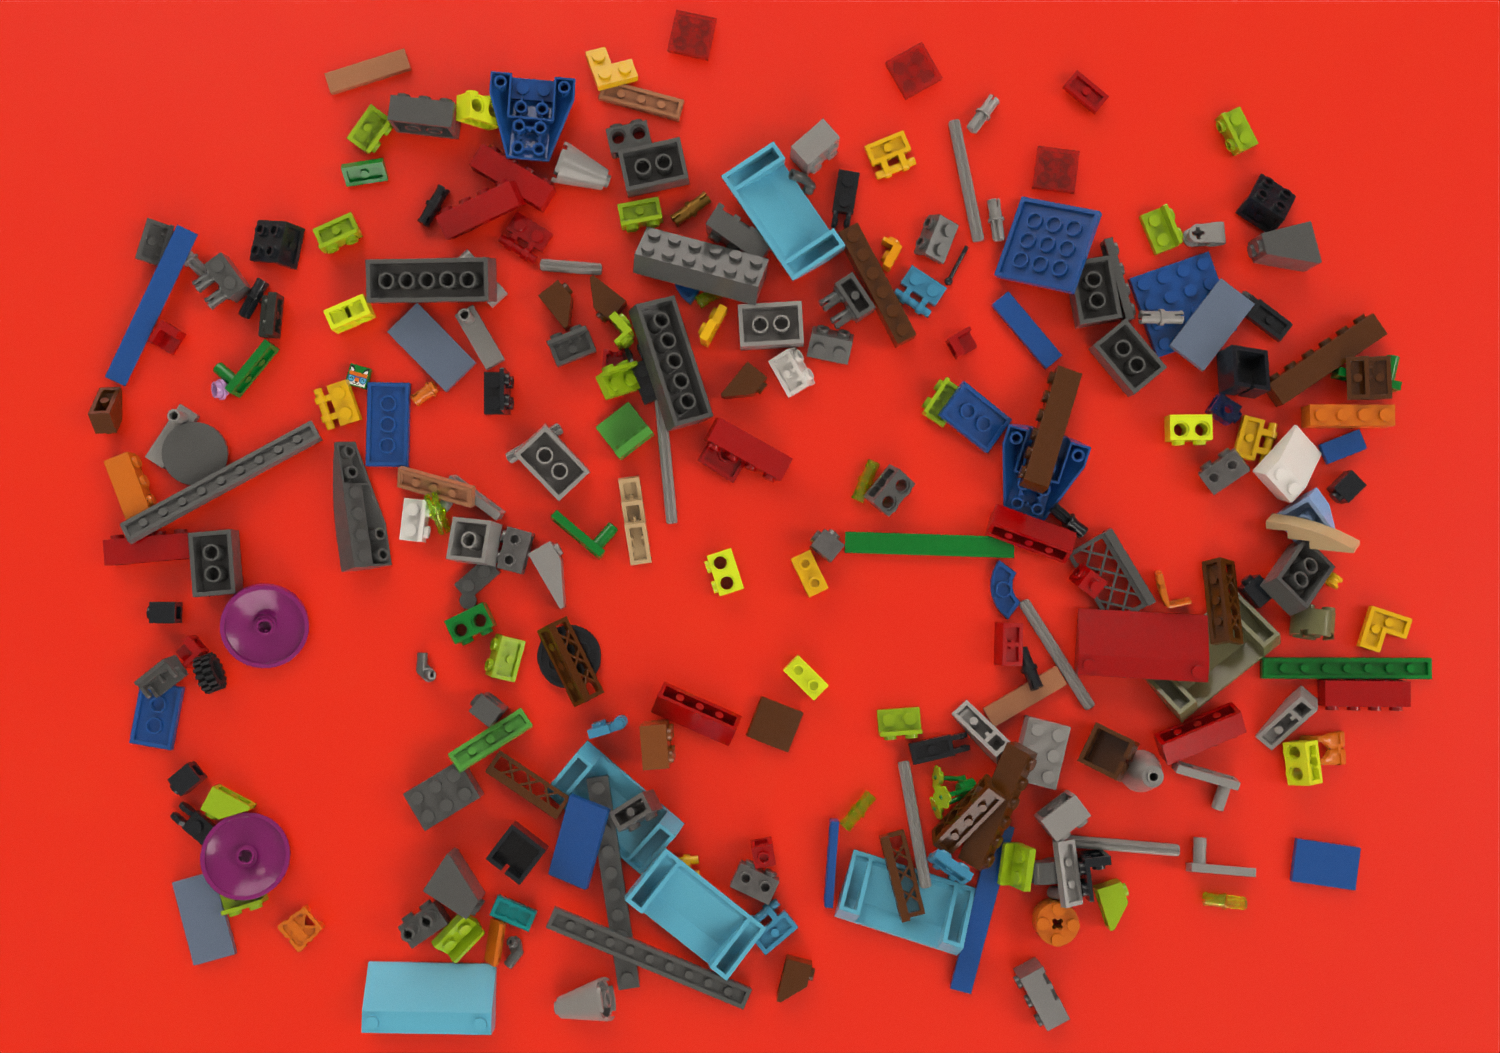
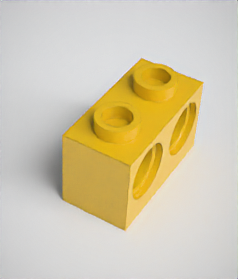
(809, 573)

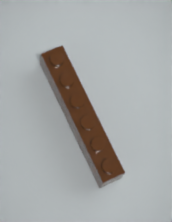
(877, 285)
(1325, 359)
(1050, 429)
(1009, 779)

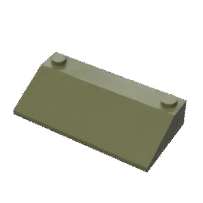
(1225, 664)

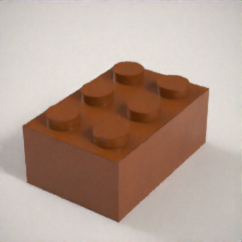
(656, 744)

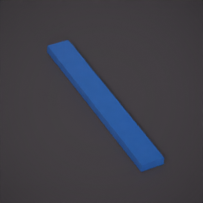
(151, 305)
(979, 921)

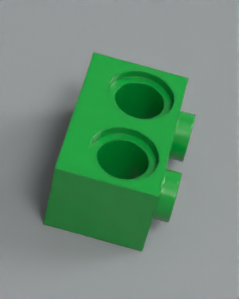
(468, 618)

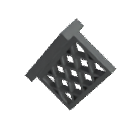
(1124, 563)

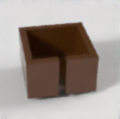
(1108, 752)

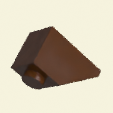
(605, 300)
(559, 302)
(745, 383)
(106, 410)
(794, 976)

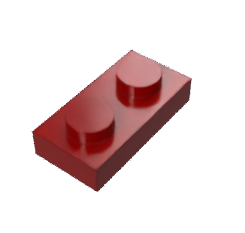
(1085, 92)

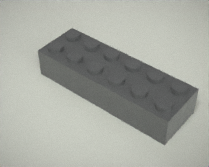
(700, 265)
(431, 280)
(670, 363)

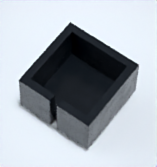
(1243, 371)
(519, 850)

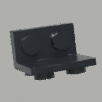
(1266, 204)
(277, 243)
(498, 393)
(1090, 858)

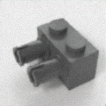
(230, 281)
(854, 298)
(424, 923)

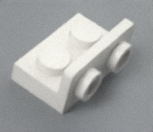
(792, 371)
(415, 521)

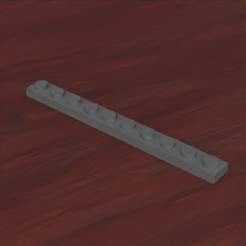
(220, 482)
(613, 880)
(648, 957)

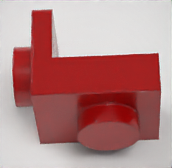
(1087, 580)

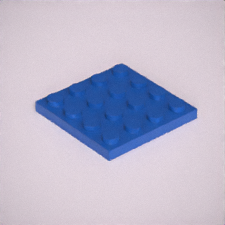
(1048, 244)
(1174, 289)

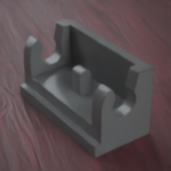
(161, 677)

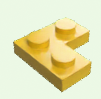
(607, 74)
(708, 330)
(1378, 624)

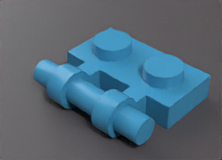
(922, 286)
(602, 728)
(956, 871)
(777, 929)

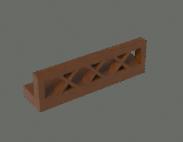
(1220, 601)
(566, 663)
(519, 789)
(967, 815)
(894, 877)

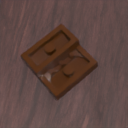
(1368, 378)
(774, 724)

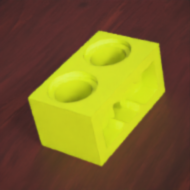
(476, 110)
(349, 314)
(1188, 423)
(729, 570)
(805, 677)
(1303, 762)

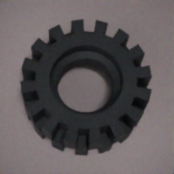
(209, 673)

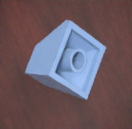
(1311, 507)

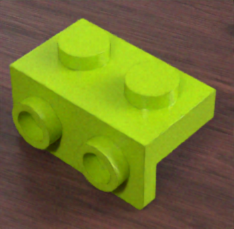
(370, 130)
(640, 214)
(337, 233)
(623, 325)
(932, 406)

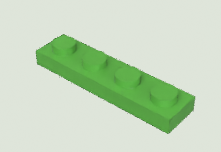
(490, 740)

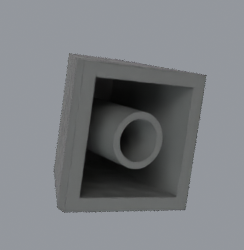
(1286, 248)
(456, 885)

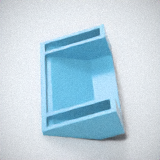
(782, 212)
(636, 847)
(870, 902)
(695, 913)
(429, 998)

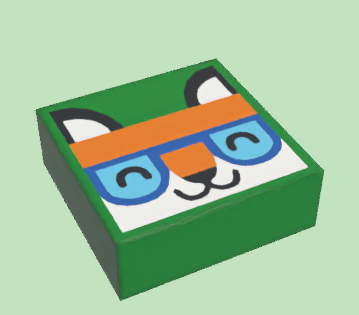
(359, 376)

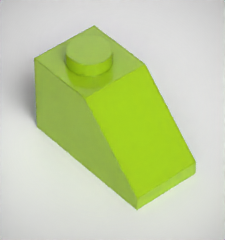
(224, 803)
(1111, 901)

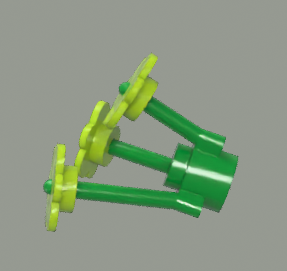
(942, 796)

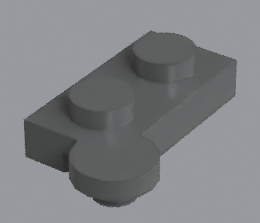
(474, 582)

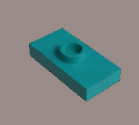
(513, 912)

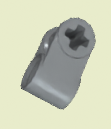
(1208, 235)

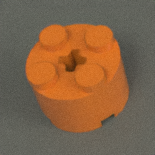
(1053, 934)

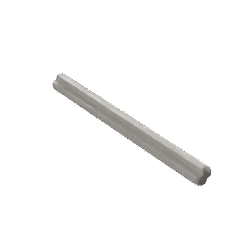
(966, 180)
(666, 468)
(1056, 654)
(914, 824)
(1125, 845)

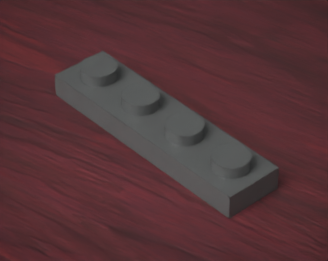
(1128, 310)

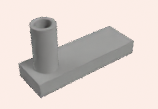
(479, 337)
(176, 417)
(480, 501)
(1224, 781)
(1199, 862)
(1068, 876)

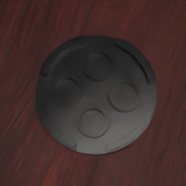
(589, 644)

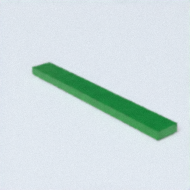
(927, 545)
(1345, 668)

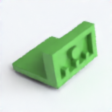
(624, 431)

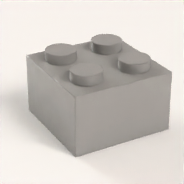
(815, 147)
(474, 541)
(1062, 816)

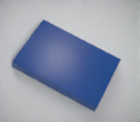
(974, 417)
(157, 719)
(1325, 864)

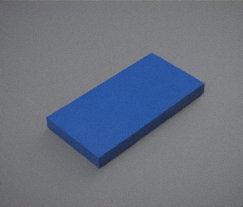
(388, 424)
(579, 841)

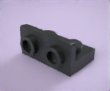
(271, 315)

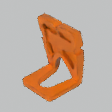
(1163, 592)
(1335, 747)
(297, 930)

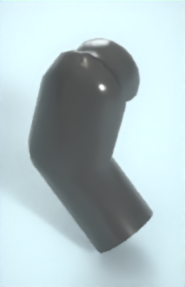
(802, 178)
(423, 668)
(516, 951)

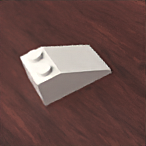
(1289, 465)

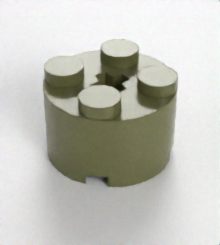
(1313, 623)

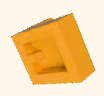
(890, 256)

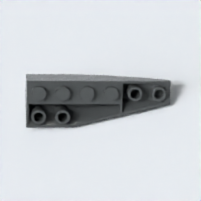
(357, 515)

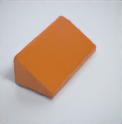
(495, 941)

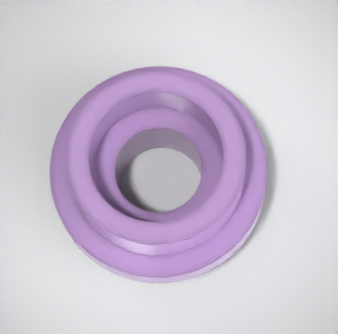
(218, 389)

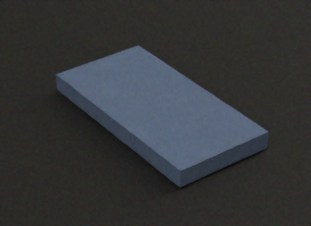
(1211, 324)
(431, 347)
(205, 929)

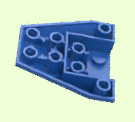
(530, 113)
(1068, 467)

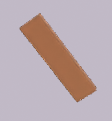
(367, 71)
(644, 101)
(446, 488)
(1022, 697)

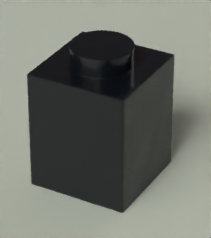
(1345, 487)
(1253, 591)
(165, 612)
(186, 778)

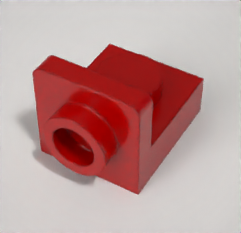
(763, 852)

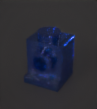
(1217, 409)

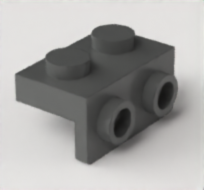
(936, 238)
(153, 241)
(830, 344)
(571, 345)

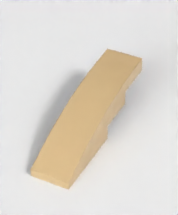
(634, 520)
(1319, 535)

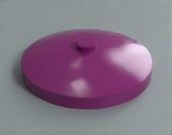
(264, 625)
(245, 856)

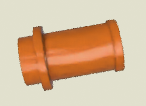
(424, 393)

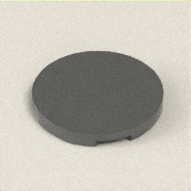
(194, 452)

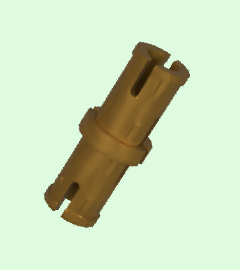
(690, 208)

